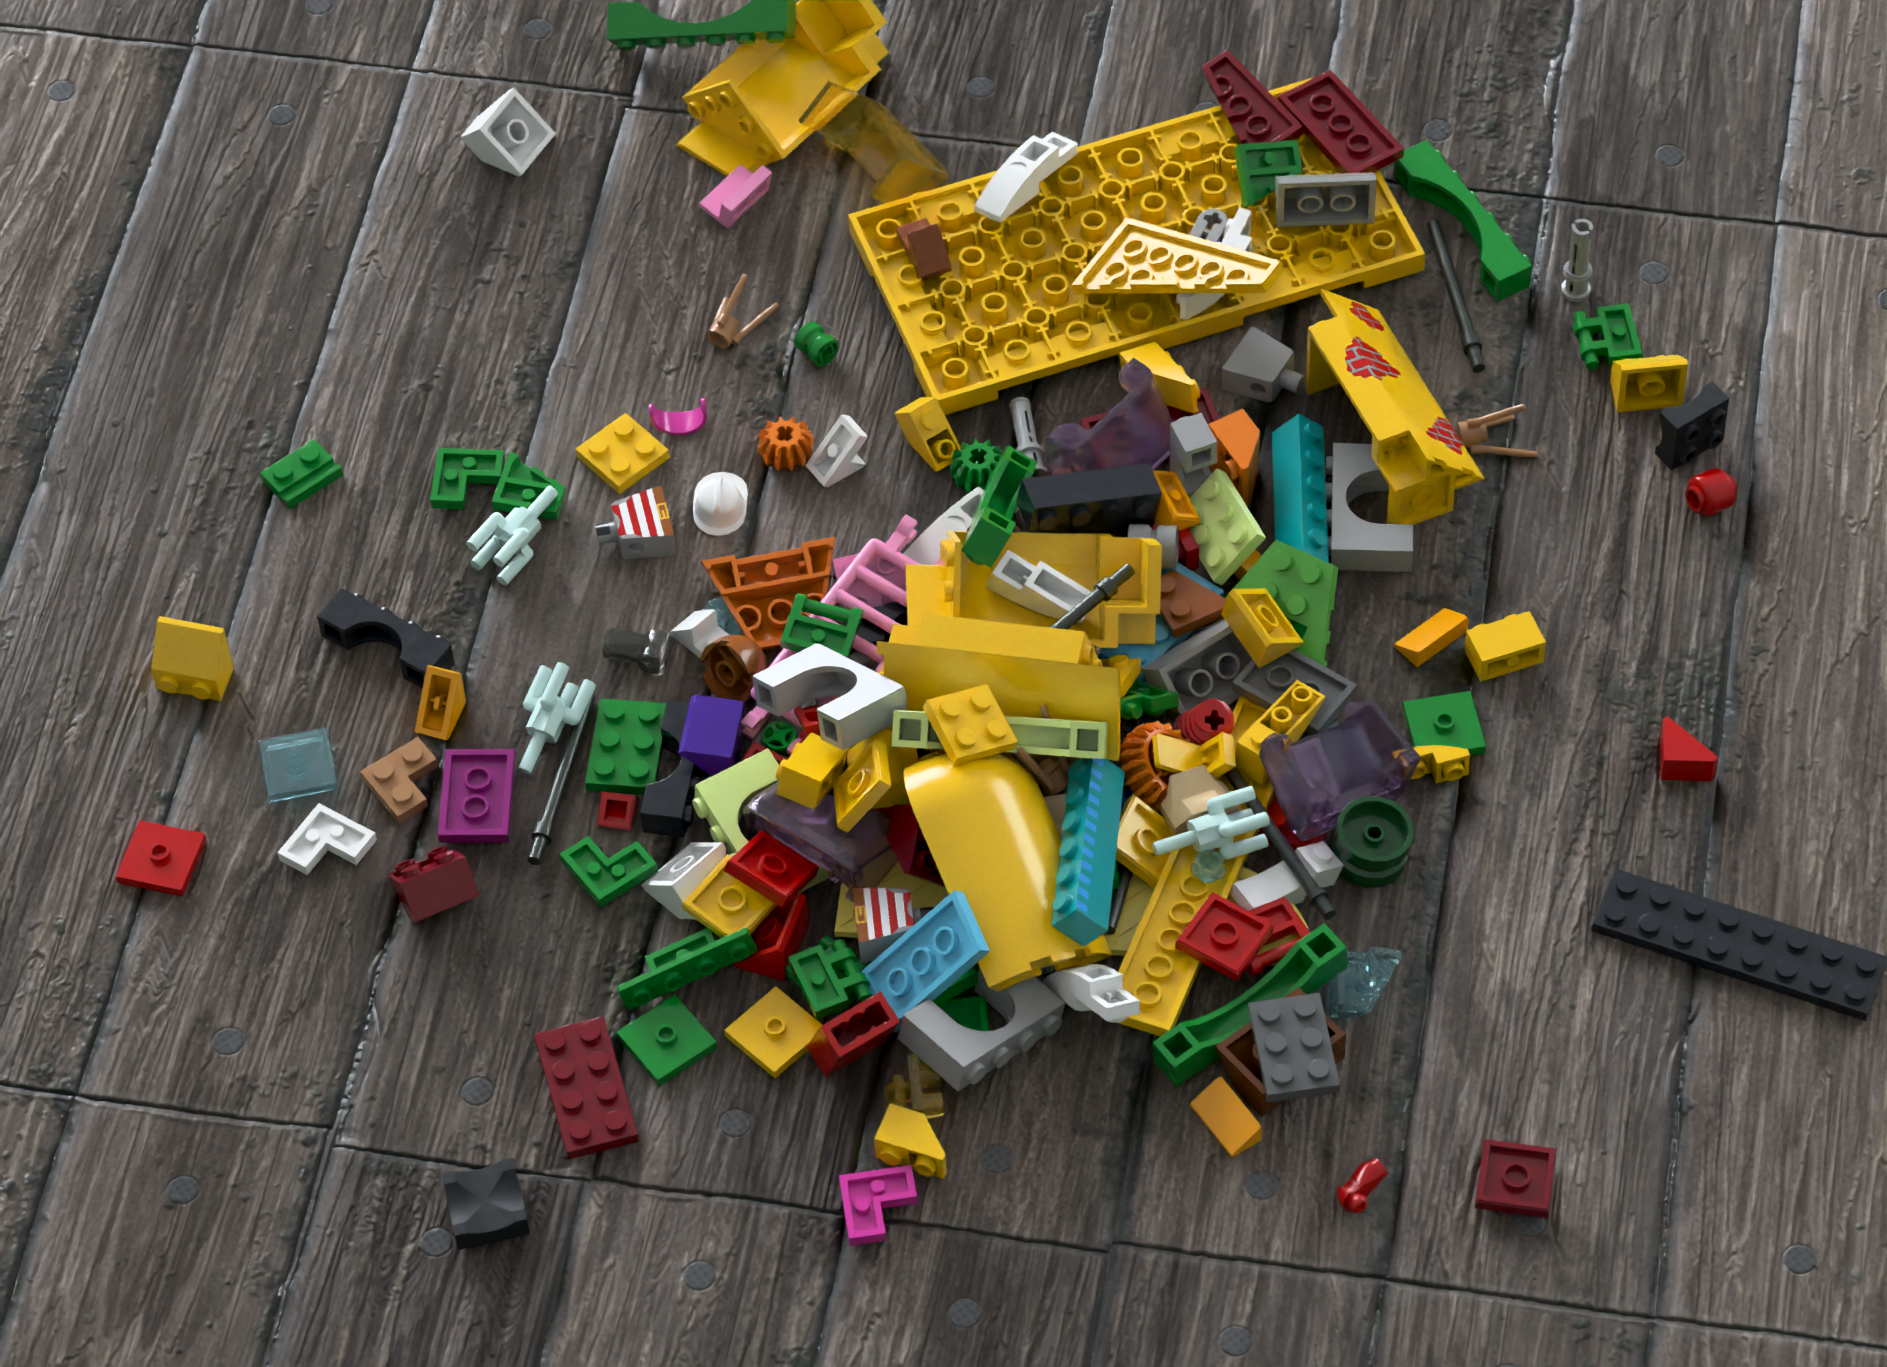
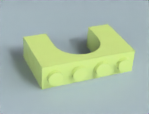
(728, 792)

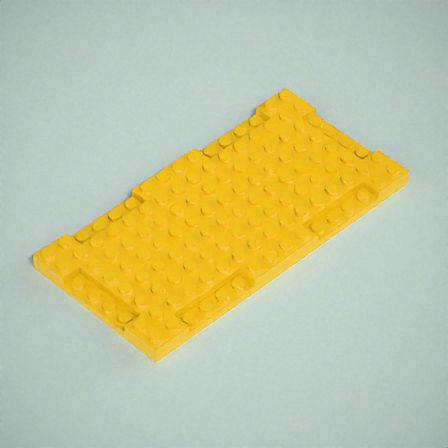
(1010, 293)

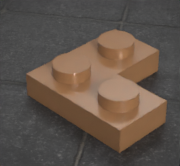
(394, 775)

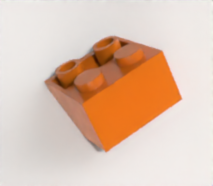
(1237, 451)

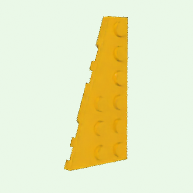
(1166, 261)

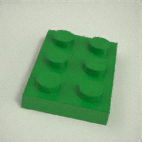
(625, 746)

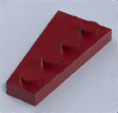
(1247, 104)

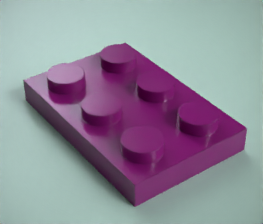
(476, 796)

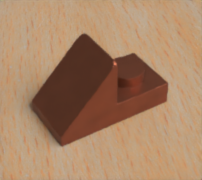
(924, 248)

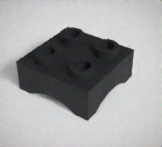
(1693, 427)
(485, 1204)

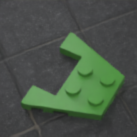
(1301, 588)

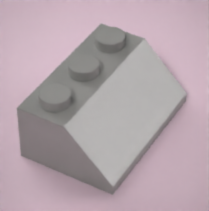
(1325, 199)
(1200, 667)

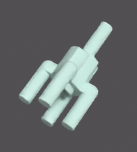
(511, 535)
(551, 711)
(1218, 829)

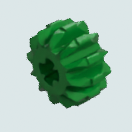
(974, 464)

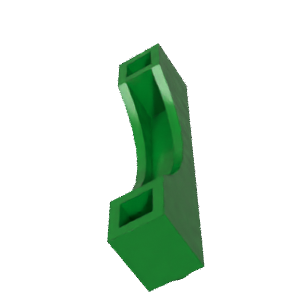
(635, 25)
(1430, 179)
(993, 516)
(1193, 1042)

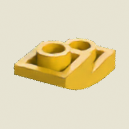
(1443, 762)

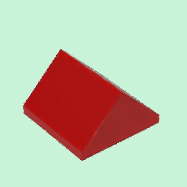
(778, 939)

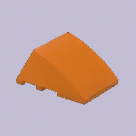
(765, 585)

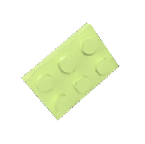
(1226, 527)

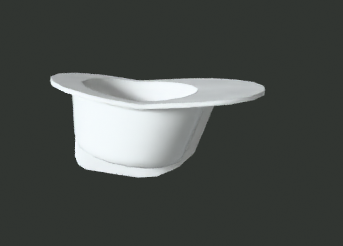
(720, 503)

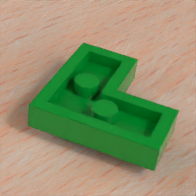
(458, 468)
(604, 876)

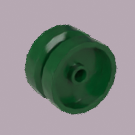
(1372, 841)

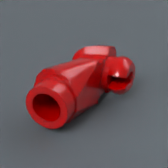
(1362, 1183)

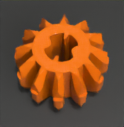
(785, 443)

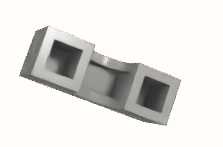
(1192, 451)

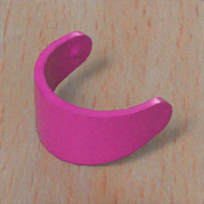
(679, 422)

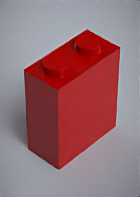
(853, 1034)

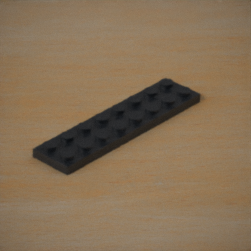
(1740, 944)

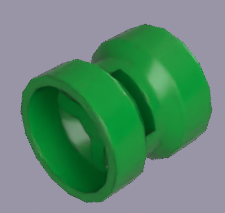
(820, 347)

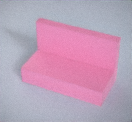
(736, 194)

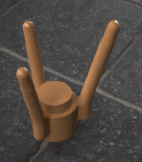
(725, 327)
(1474, 432)
(1047, 773)

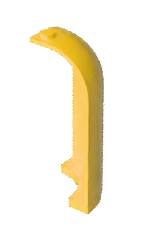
(1003, 852)

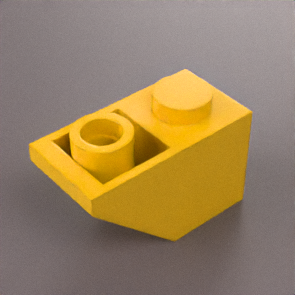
(928, 431)
(909, 1140)

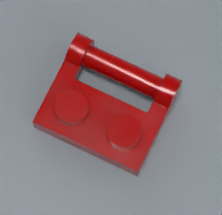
(1285, 923)

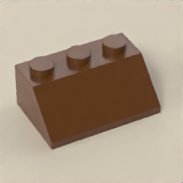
(1242, 1063)

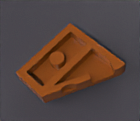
(1187, 604)

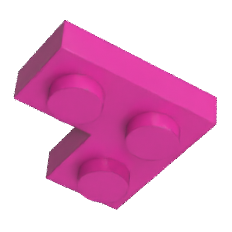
(870, 1192)

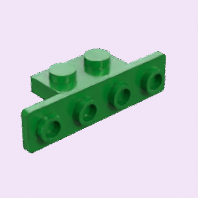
(684, 963)

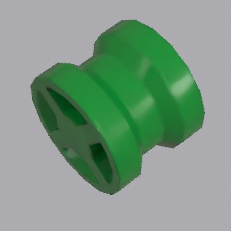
(781, 733)

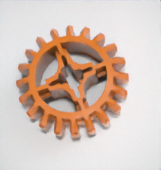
(1137, 761)

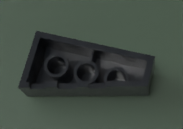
(1090, 501)

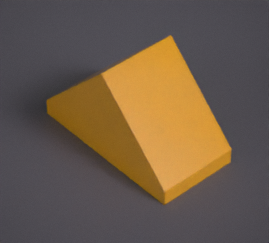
(440, 702)

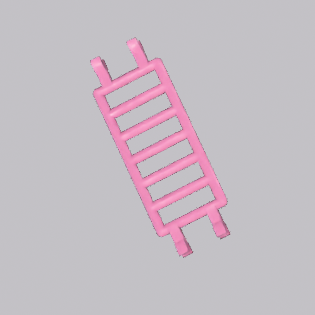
(891, 552)

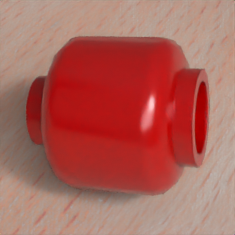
(1711, 492)

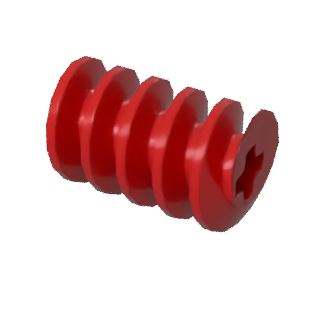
(1205, 721)

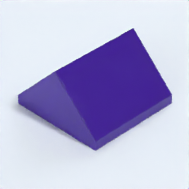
(713, 733)

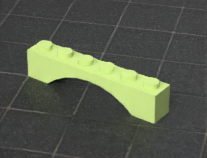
(1034, 735)

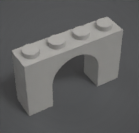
(1354, 541)
(819, 672)
(966, 1054)

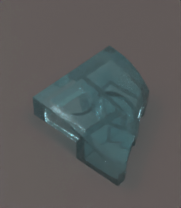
(1360, 985)

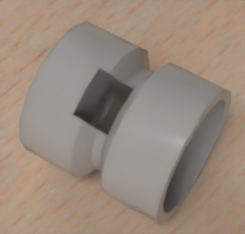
(1166, 535)

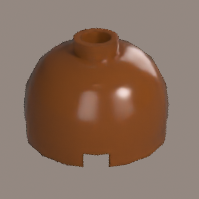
(731, 665)

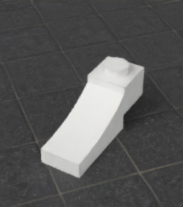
(1281, 882)

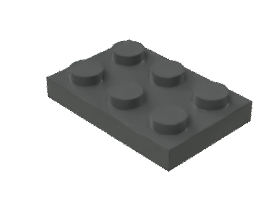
(1270, 682)
(1293, 1047)

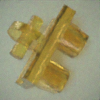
(919, 1077)

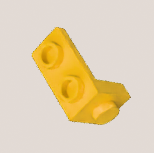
(1178, 755)

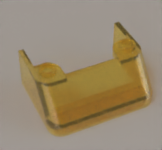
(875, 141)

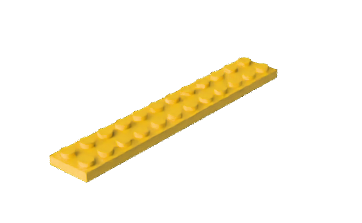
(1152, 965)

